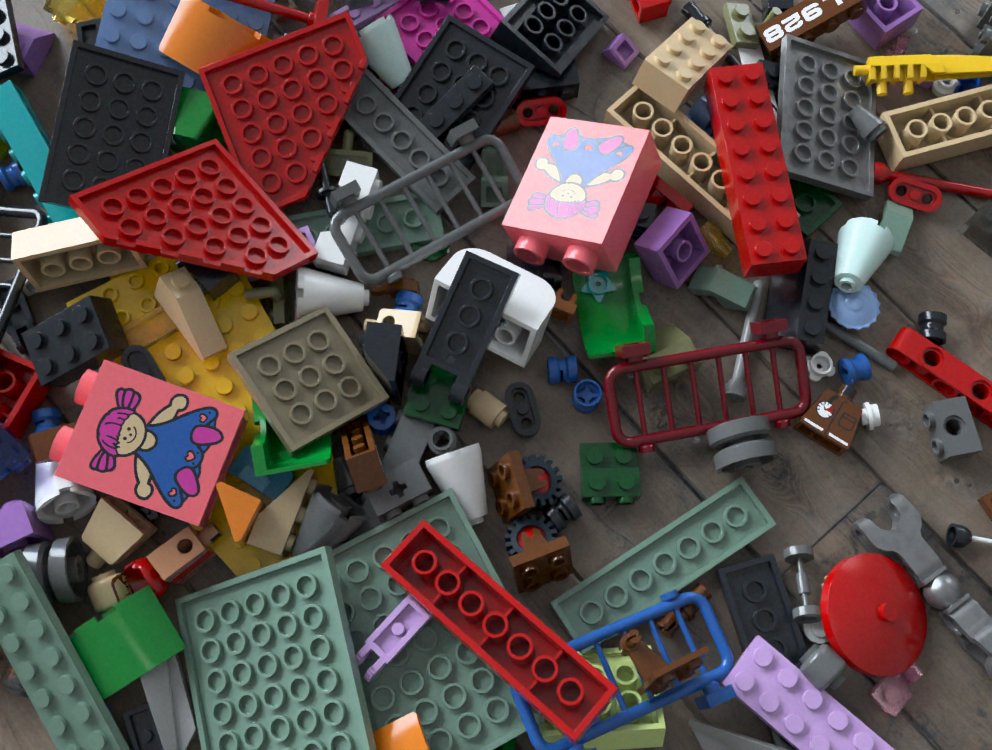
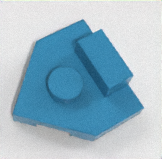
(268, 485)

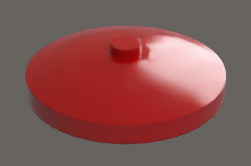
(873, 615)

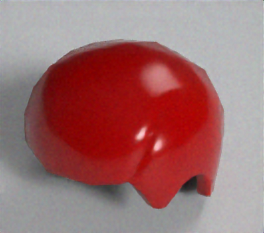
(142, 573)

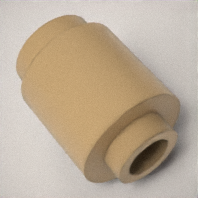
(487, 408)

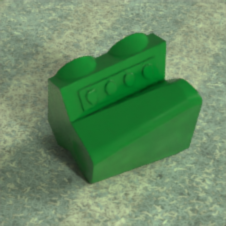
(194, 121)

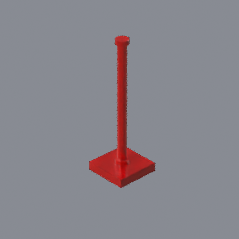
(318, 14)

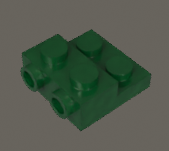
(609, 474)

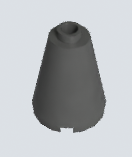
(327, 520)

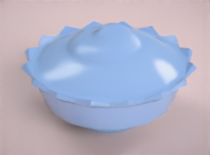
(854, 309)

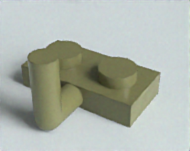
(741, 25)
(337, 158)
(280, 293)

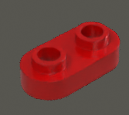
(540, 112)
(913, 194)

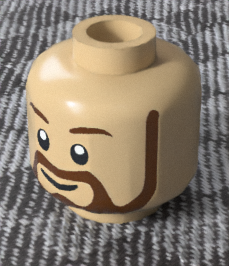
(108, 590)

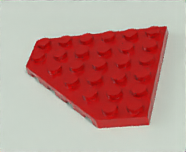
(287, 103)
(196, 212)

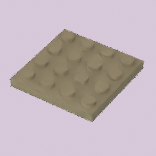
(307, 379)

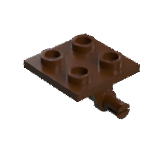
(653, 669)

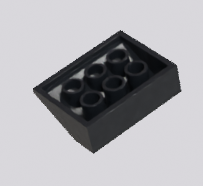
(549, 31)

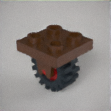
(523, 484)
(537, 553)

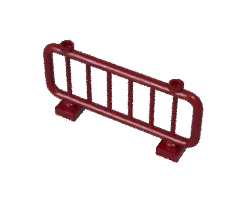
(634, 364)

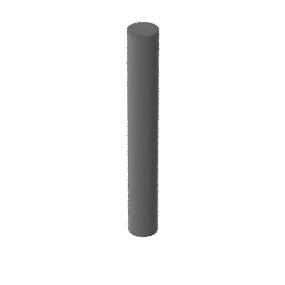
(861, 346)

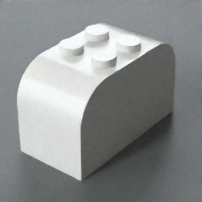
(524, 316)

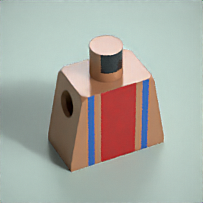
(185, 553)

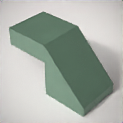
(499, 174)
(898, 220)
(727, 288)

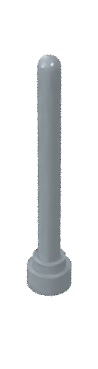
(736, 387)

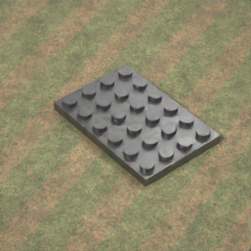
(814, 122)

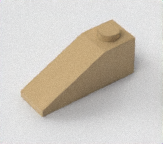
(190, 312)

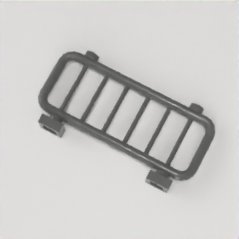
(348, 194)

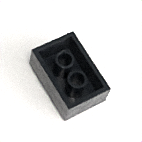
(75, 341)

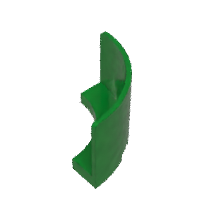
(619, 315)
(271, 456)
(126, 641)

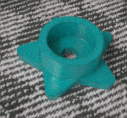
(605, 285)

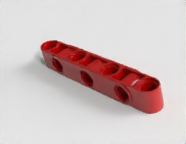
(947, 373)

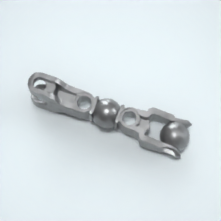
(940, 589)

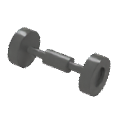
(798, 555)

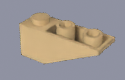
(278, 521)

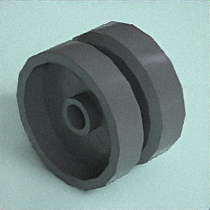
(742, 444)
(59, 569)

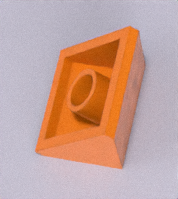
(240, 511)

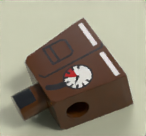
(832, 420)

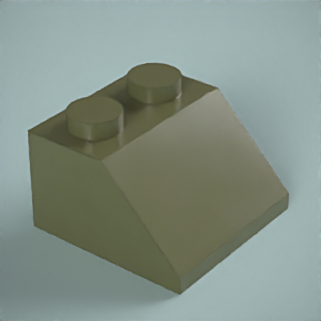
(668, 341)

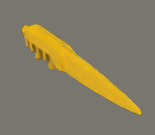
(921, 68)

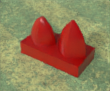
(661, 191)

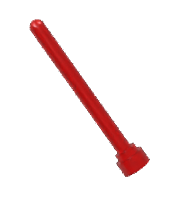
(883, 174)

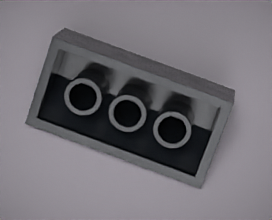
(805, 296)

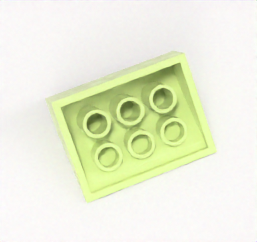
(640, 733)

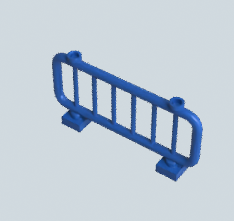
(707, 682)

